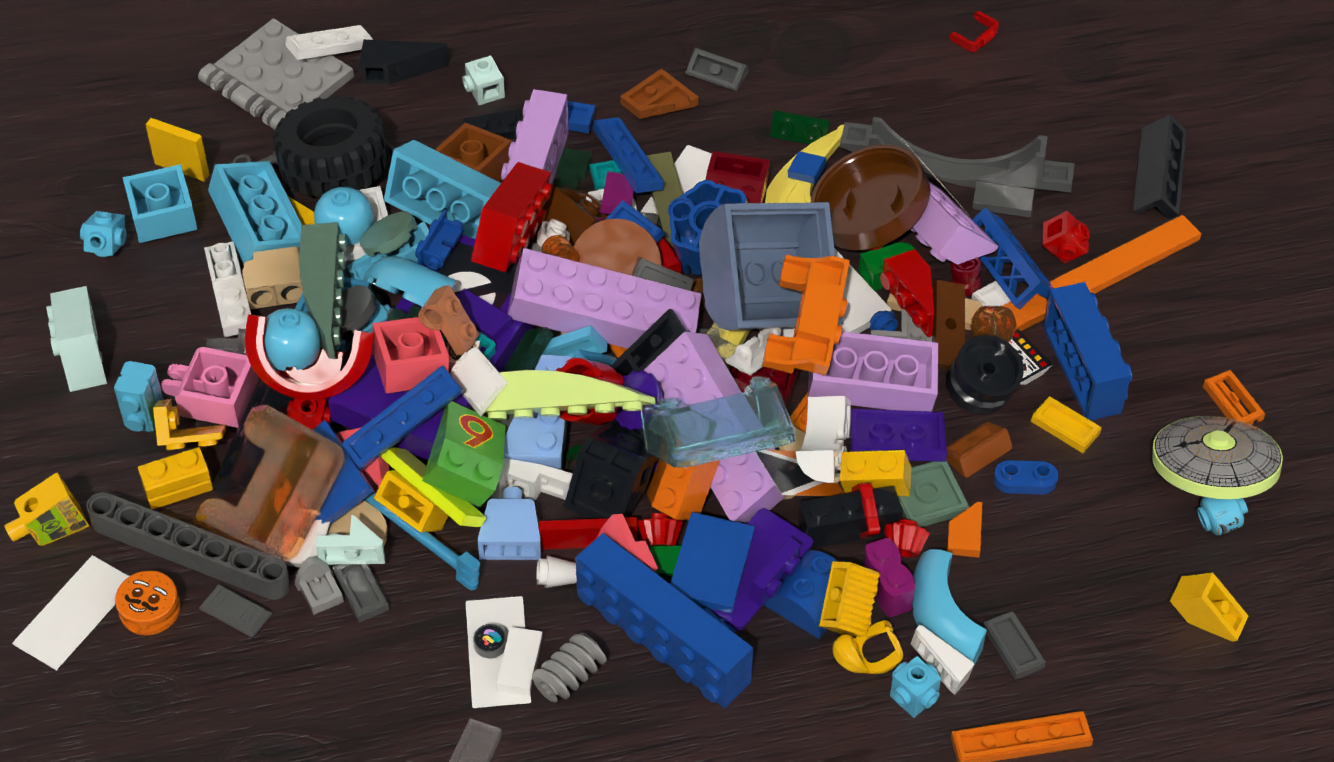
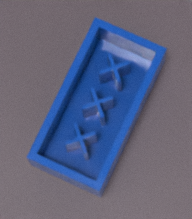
(1087, 351)

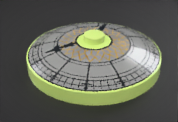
(1217, 457)

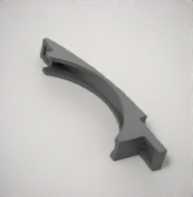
(1021, 168)

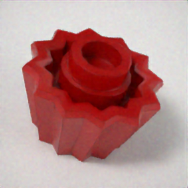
(660, 530)
(907, 537)

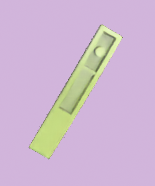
(560, 391)

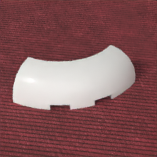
(823, 442)

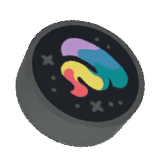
(489, 641)

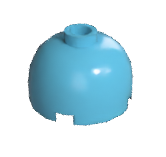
(347, 208)
(291, 339)

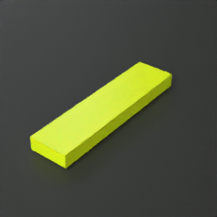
(413, 471)

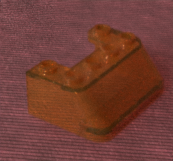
(283, 490)

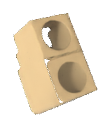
(273, 278)

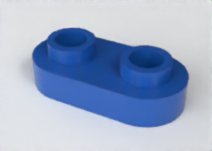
(1026, 477)

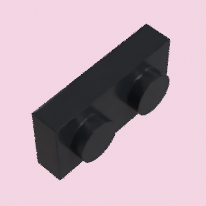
(499, 123)

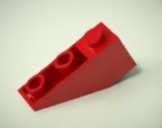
(910, 283)

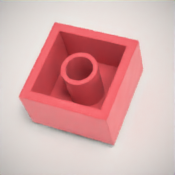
(407, 353)

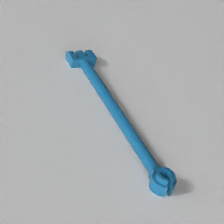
(465, 565)

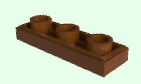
(949, 312)

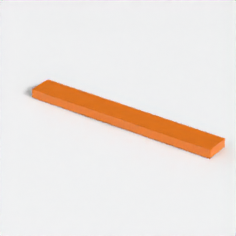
(1115, 265)

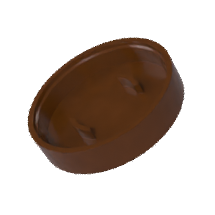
(873, 196)

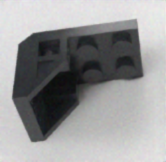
(610, 472)

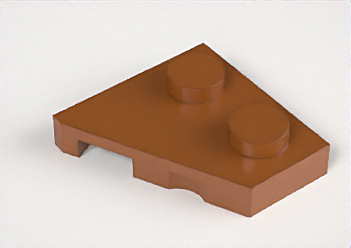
(658, 96)

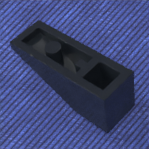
(650, 344)

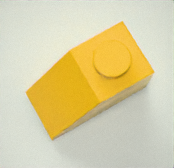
(1209, 606)

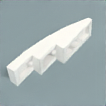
(532, 479)

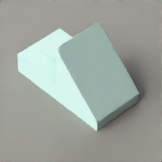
(357, 548)

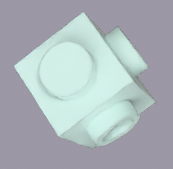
(484, 80)

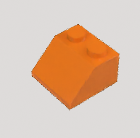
(681, 489)

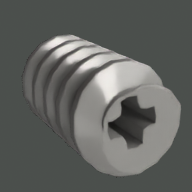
(567, 666)

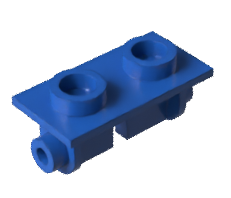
(442, 231)

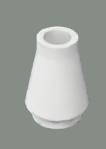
(555, 572)

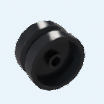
(984, 374)

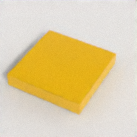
(177, 146)

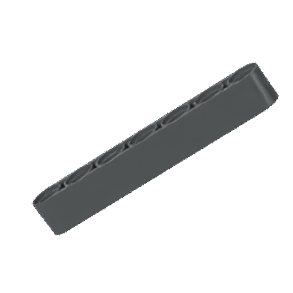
(141, 525)

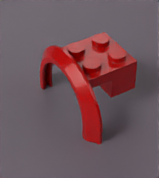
(317, 381)

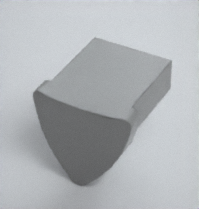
(318, 585)

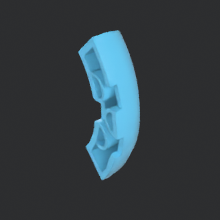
(402, 274)
(938, 611)

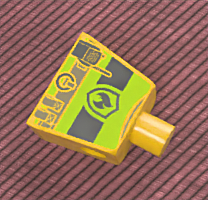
(47, 513)

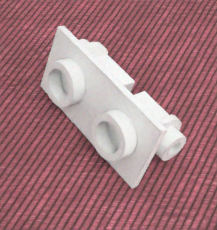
(750, 355)

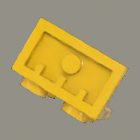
(166, 422)

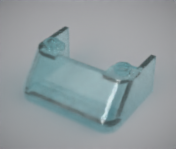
(717, 427)

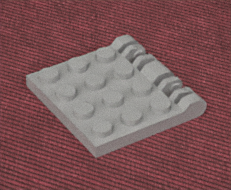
(269, 79)

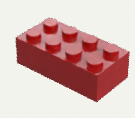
(512, 217)

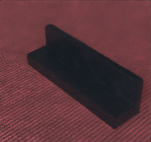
(1160, 167)
(242, 455)

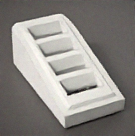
(950, 664)

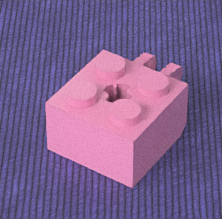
(213, 386)

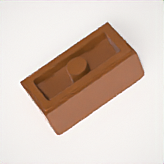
(978, 448)

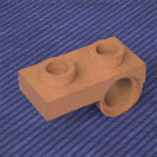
(445, 313)

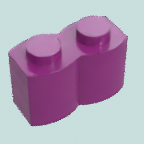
(895, 581)

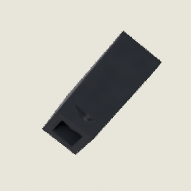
(398, 60)

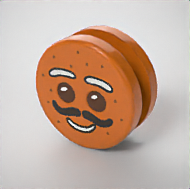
(147, 602)

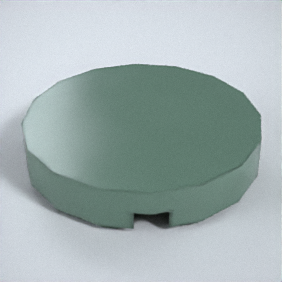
(388, 233)

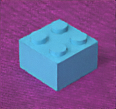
(160, 203)

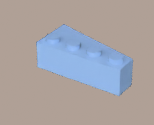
(541, 437)

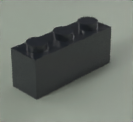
(842, 516)

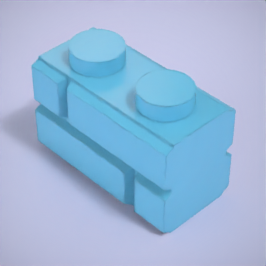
(137, 394)

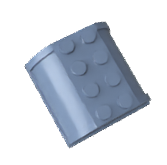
(744, 258)

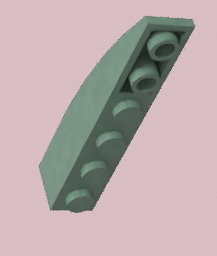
(323, 279)

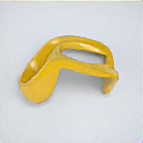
(849, 653)

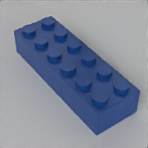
(663, 621)

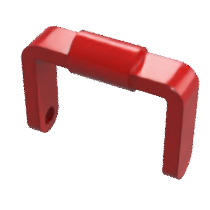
(983, 39)
(869, 508)

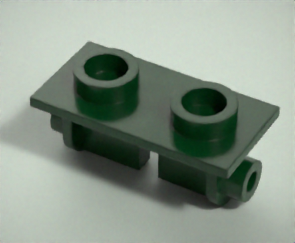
(798, 127)

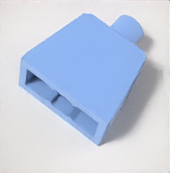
(510, 528)

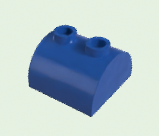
(804, 593)

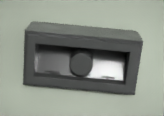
(716, 69)

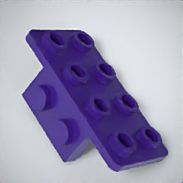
(772, 556)

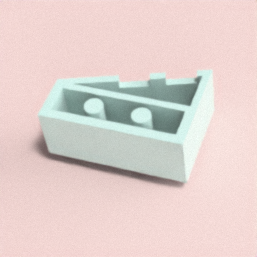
(76, 338)

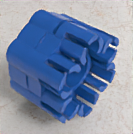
(689, 215)

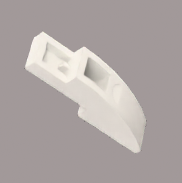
(228, 287)

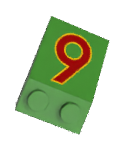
(466, 455)

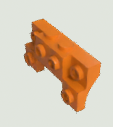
(820, 307)

